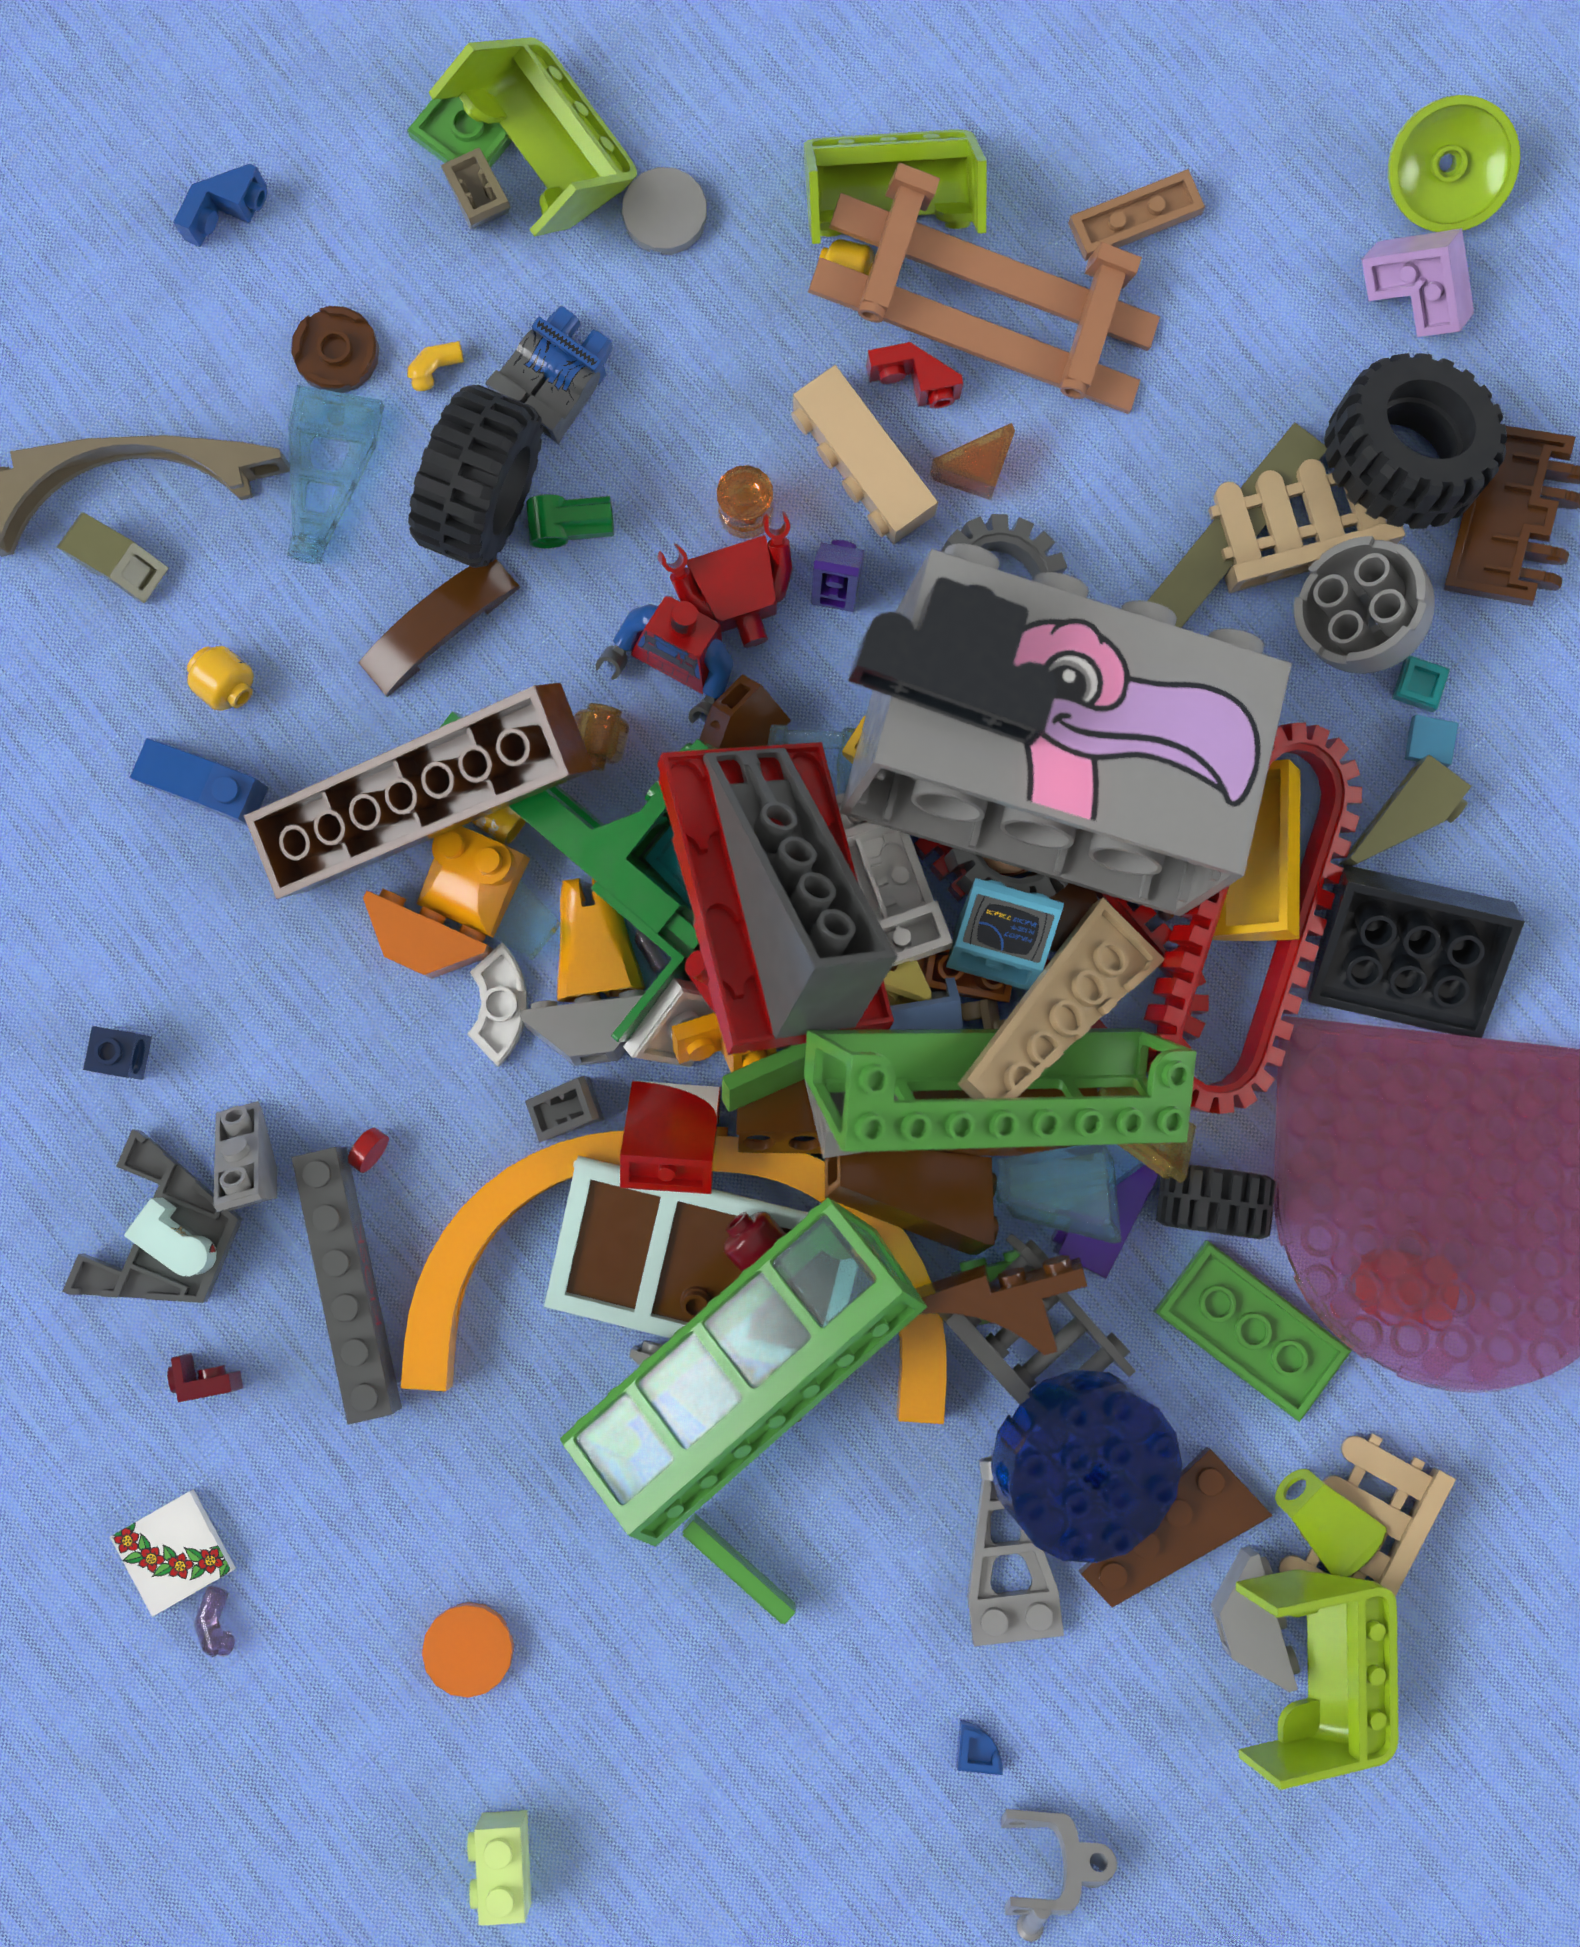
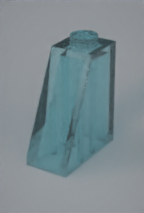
(1063, 1190)

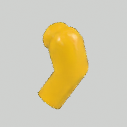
(429, 360)

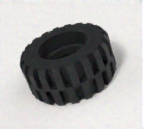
(1441, 407)
(475, 475)

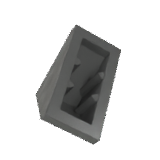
(564, 1109)

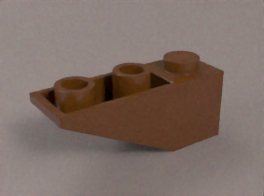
(742, 716)

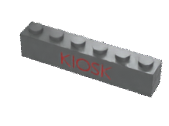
(346, 1284)

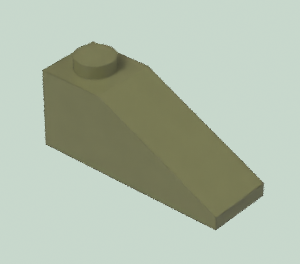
(1419, 803)

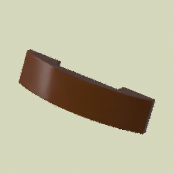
(435, 622)

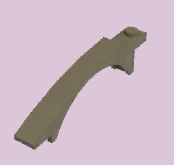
(46, 468)

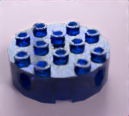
(1086, 1466)

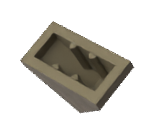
(476, 188)

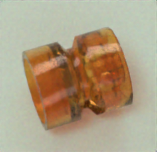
(743, 501)

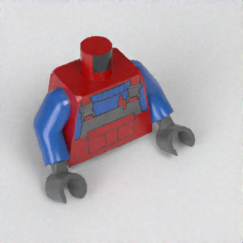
(678, 644)

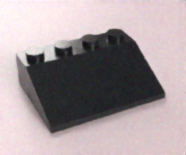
(1414, 952)

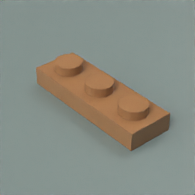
(1137, 213)

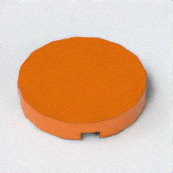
(468, 1649)

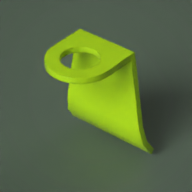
(1331, 1524)

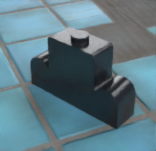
(960, 662)

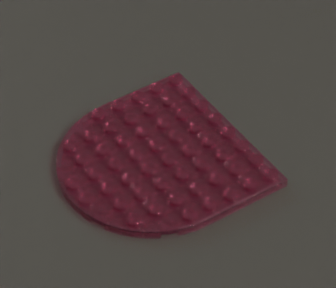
(1433, 1199)

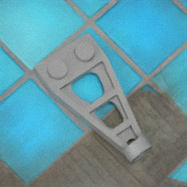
(1011, 1614)

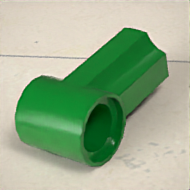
(557, 520)

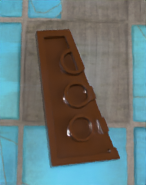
(1207, 1513)

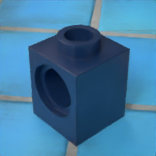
(117, 1053)

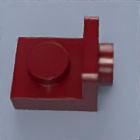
(210, 1381)

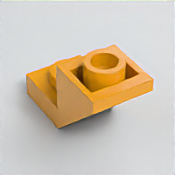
(702, 1037)

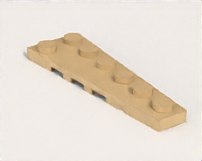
(1075, 989)

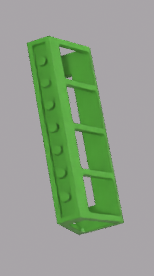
(890, 1062)

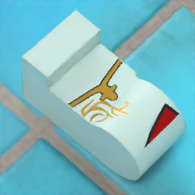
(169, 1241)

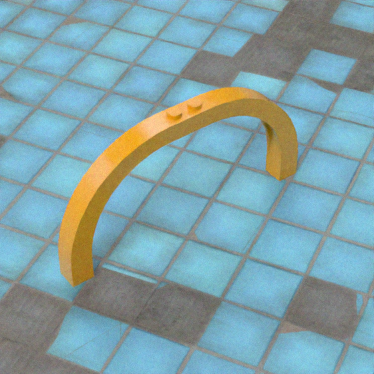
(443, 1281)

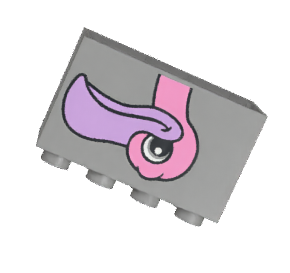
(1142, 765)

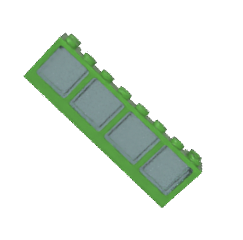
(743, 1371)

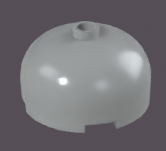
(1365, 605)

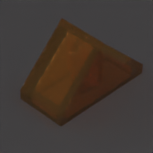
(975, 465)

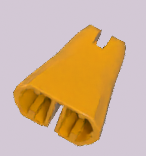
(593, 948)

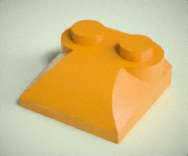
(472, 879)

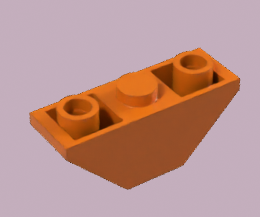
(421, 938)

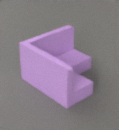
(1429, 270)

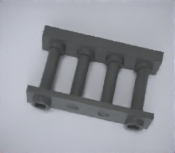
(993, 1348)

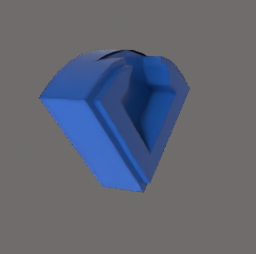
(977, 1751)

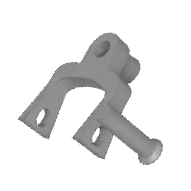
(1076, 1873)

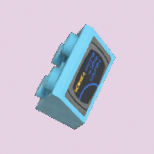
(1004, 933)

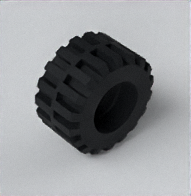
(1218, 1202)

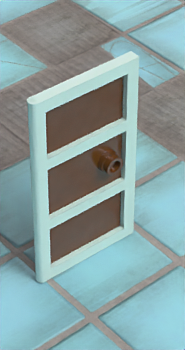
(645, 1253)

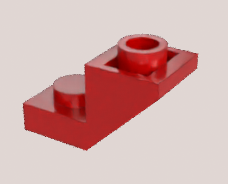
(932, 380)

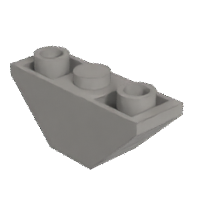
(582, 1029)
(243, 1159)
(1249, 1631)

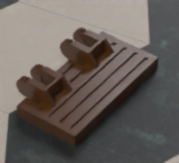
(1511, 512)

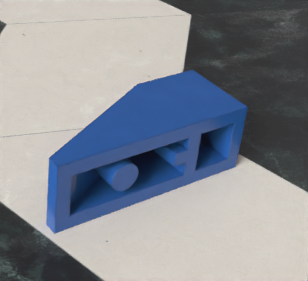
(198, 781)

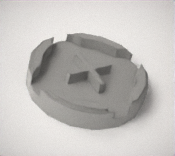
(664, 210)

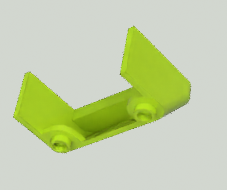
(547, 120)
(865, 164)
(1352, 1678)

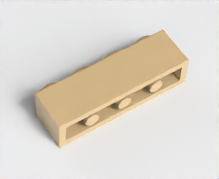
(863, 455)

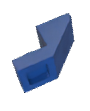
(232, 192)

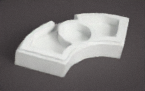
(502, 998)

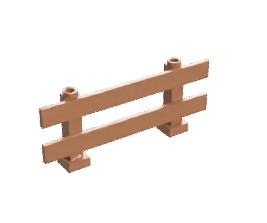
(901, 237)

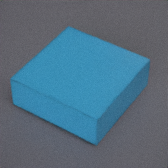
(1432, 738)

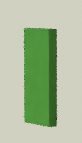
(1252, 1330)

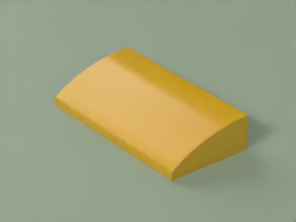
(1267, 897)

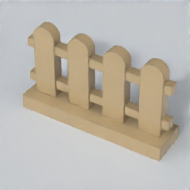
(1284, 535)
(1406, 1529)

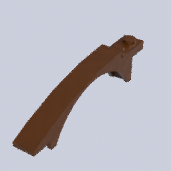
(1011, 1301)

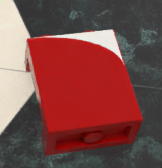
(670, 1137)

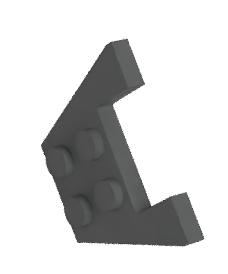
(142, 1273)

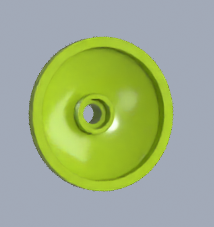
(1482, 167)

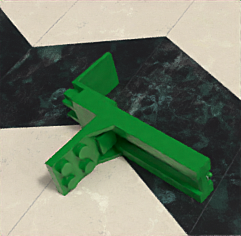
(624, 879)

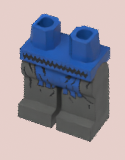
(554, 371)

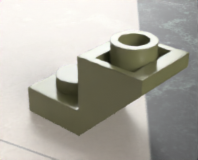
(113, 556)

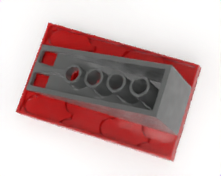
(775, 895)

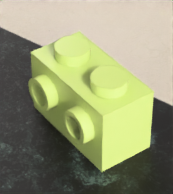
(502, 1868)

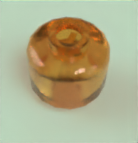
(603, 734)

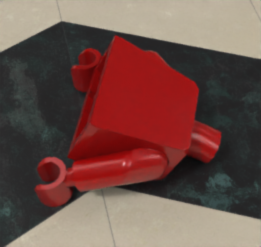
(737, 582)

